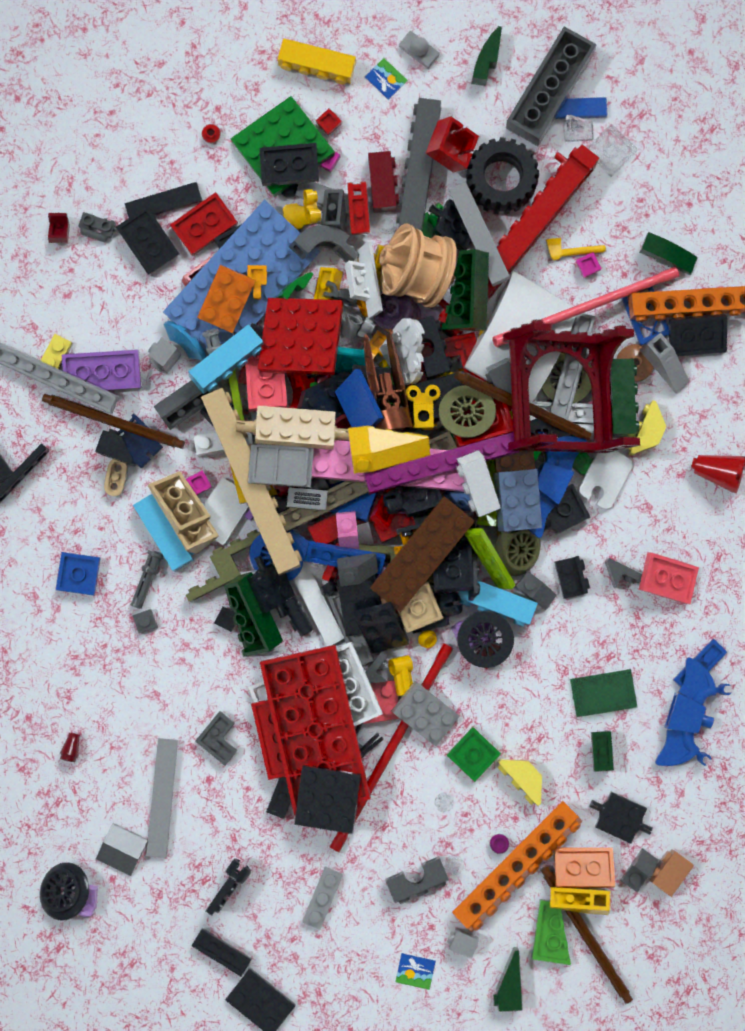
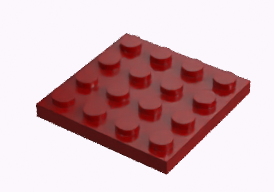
(301, 336)

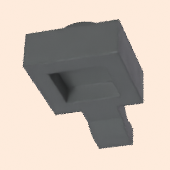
(343, 294)

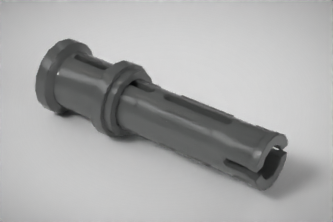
(149, 570)

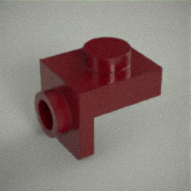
(58, 228)

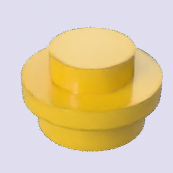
(427, 639)

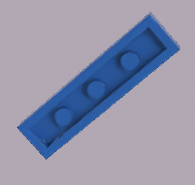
(328, 554)

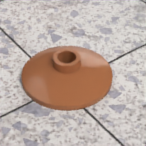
(644, 368)

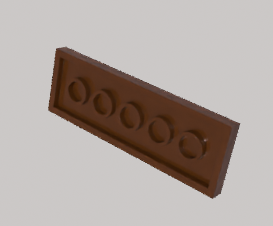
(422, 554)

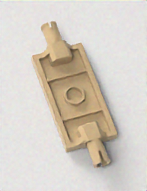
(294, 427)

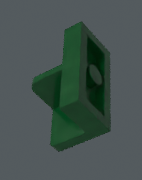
(602, 751)

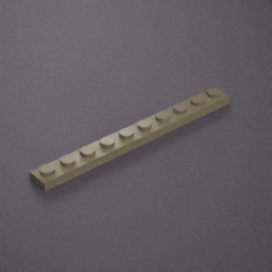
(349, 491)

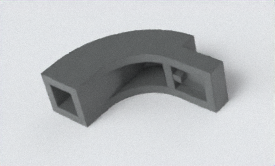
(325, 237)

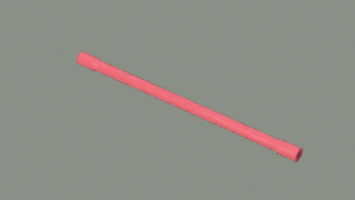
(662, 277)

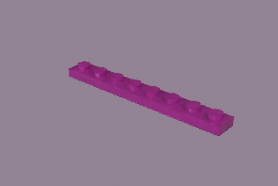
(435, 464)

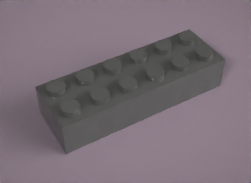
(551, 86)

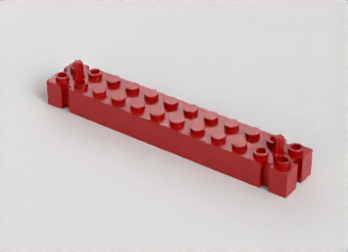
(540, 215)

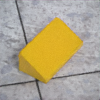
(327, 274)

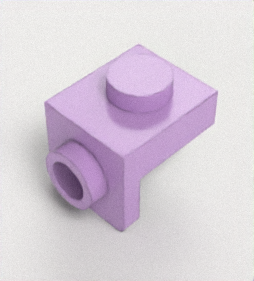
(91, 903)

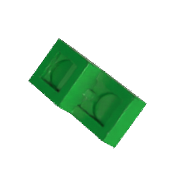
(298, 285)

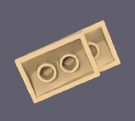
(184, 512)

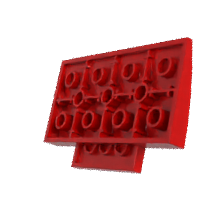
(307, 719)

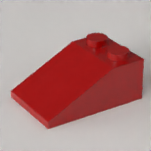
(502, 425)

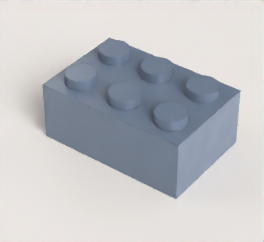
(518, 500)

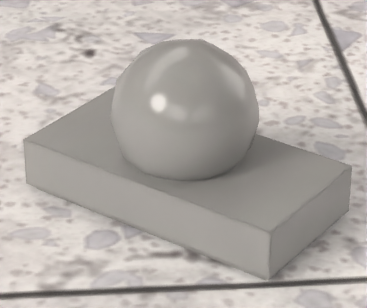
(419, 49)

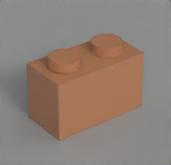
(671, 872)

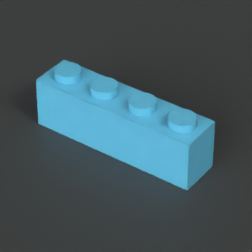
(226, 359)
(163, 533)
(502, 603)

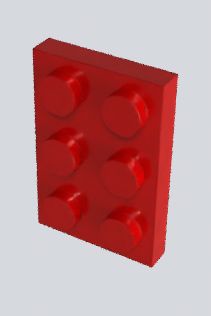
(203, 224)

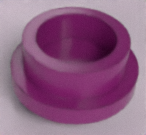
(499, 843)

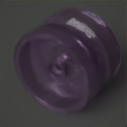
(395, 309)

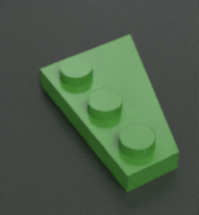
(550, 936)

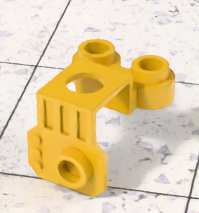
(303, 215)
(421, 402)

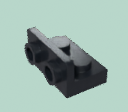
(571, 577)

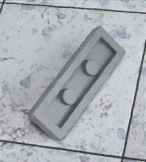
(322, 898)

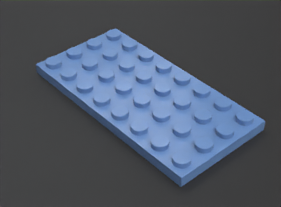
(258, 241)

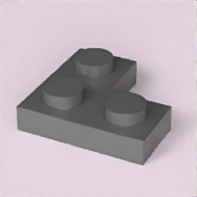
(212, 738)

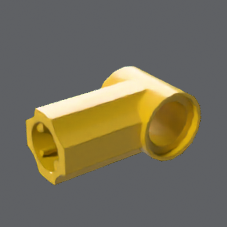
(401, 670)

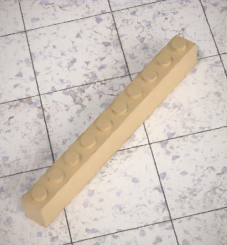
(257, 496)

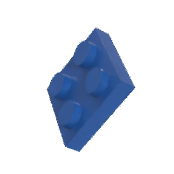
(78, 573)

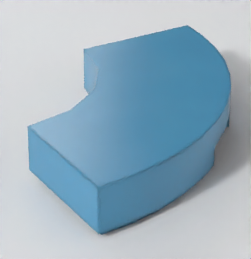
(190, 345)

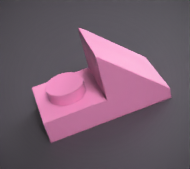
(347, 530)

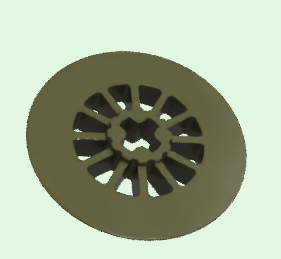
(583, 388)
(463, 393)
(514, 561)

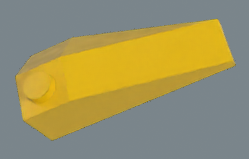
(380, 448)

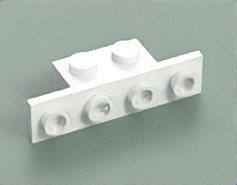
(363, 280)

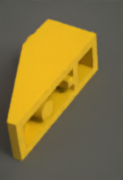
(580, 900)

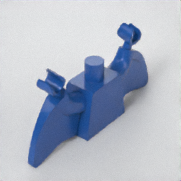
(554, 479)
(687, 716)

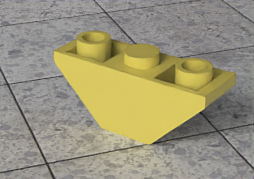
(650, 429)
(524, 778)

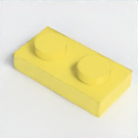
(55, 349)

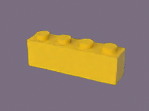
(316, 61)

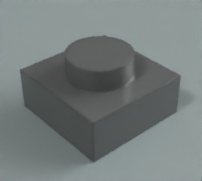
(145, 621)

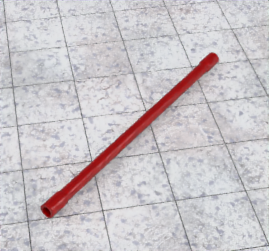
(441, 658)

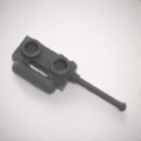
(91, 221)

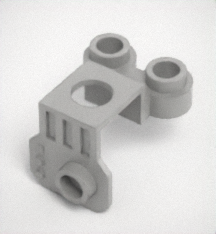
(366, 327)

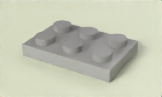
(425, 713)

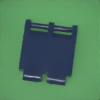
(139, 445)

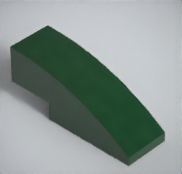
(487, 58)
(668, 253)

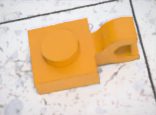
(259, 273)
(376, 342)

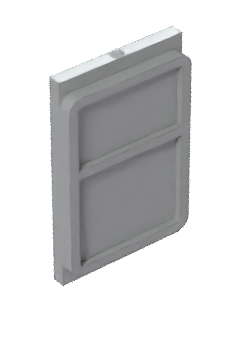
(280, 465)

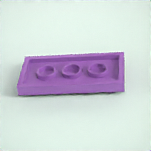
(105, 369)

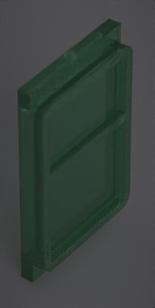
(603, 693)

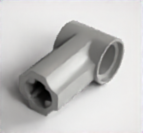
(350, 323)

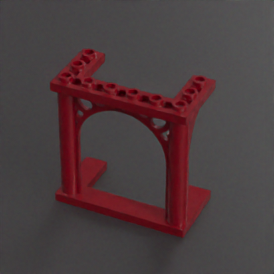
(601, 353)

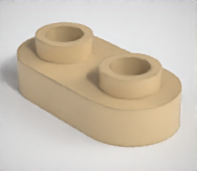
(114, 477)

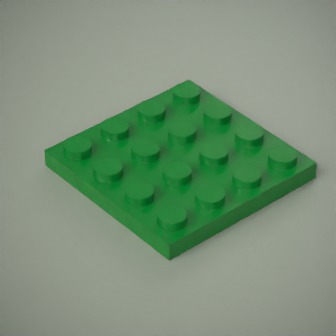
(280, 127)

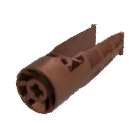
(394, 417)

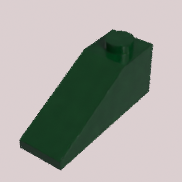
(508, 991)

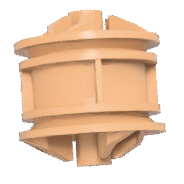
(417, 266)

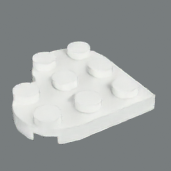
(407, 341)

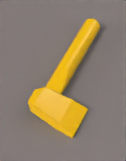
(556, 252)

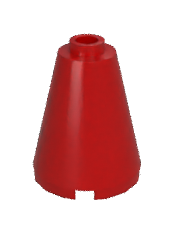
(720, 469)

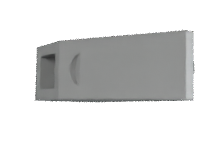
(665, 361)

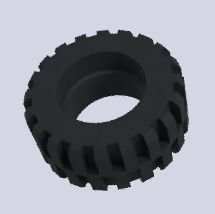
(502, 152)

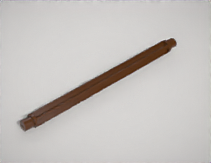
(535, 411)
(108, 419)
(592, 944)

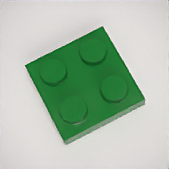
(473, 754)

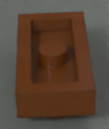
(519, 461)

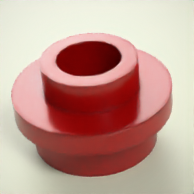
(215, 137)

